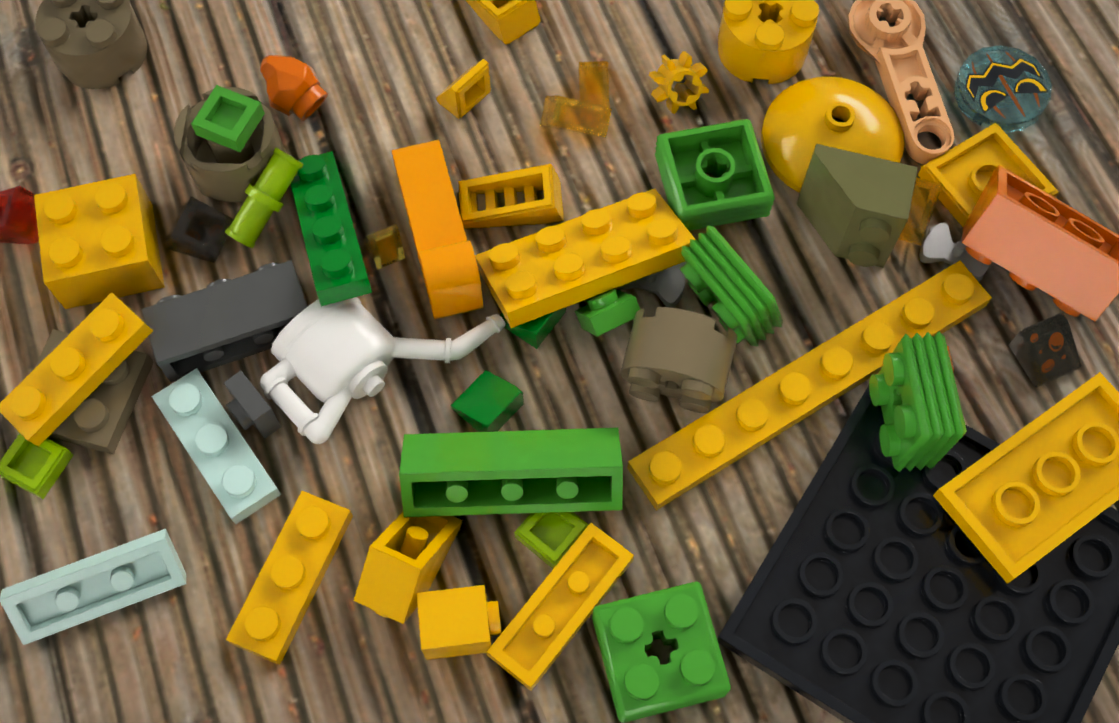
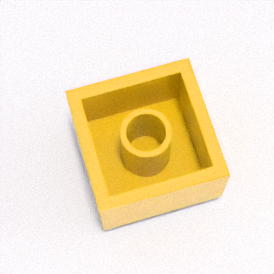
(98, 241)

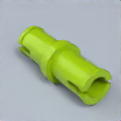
(264, 198)

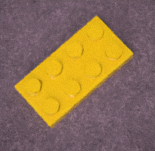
(583, 257)
(1041, 481)

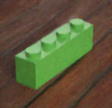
(511, 472)

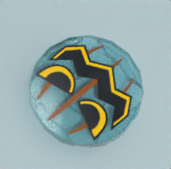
(1002, 88)

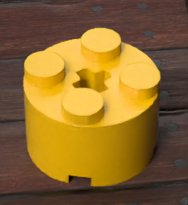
(766, 37)

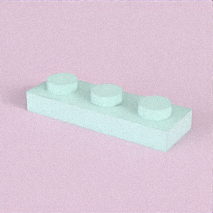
(216, 446)
(93, 587)

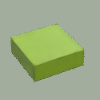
(34, 466)
(550, 534)

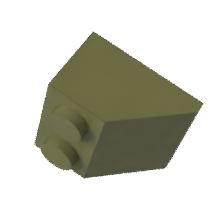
(857, 203)

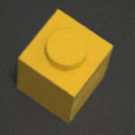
(457, 622)

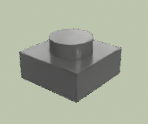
(249, 406)

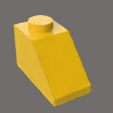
(404, 564)

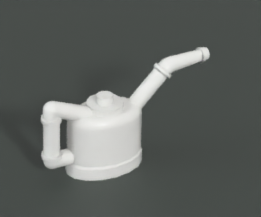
(345, 355)

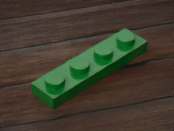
(328, 231)

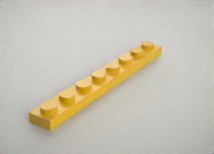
(803, 386)

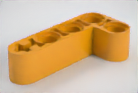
(437, 230)

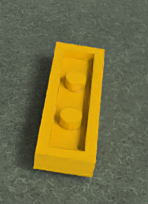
(74, 369)
(290, 577)
(560, 606)

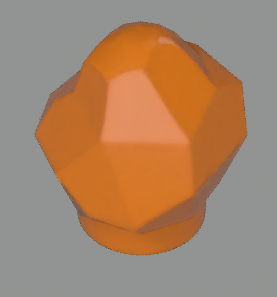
(292, 86)

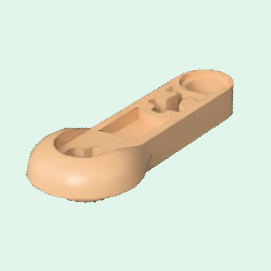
(903, 69)

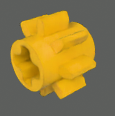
(683, 93)

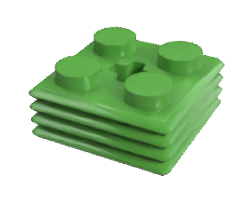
(740, 177)
(722, 276)
(917, 402)
(640, 682)

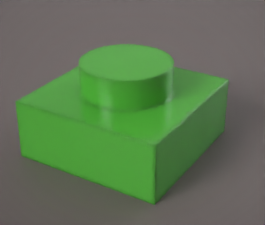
(228, 118)
(607, 311)

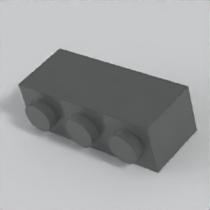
(224, 320)

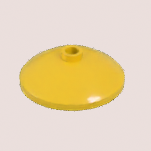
(805, 116)

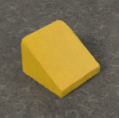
(466, 90)

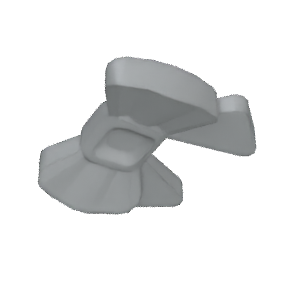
(939, 247)
(666, 285)

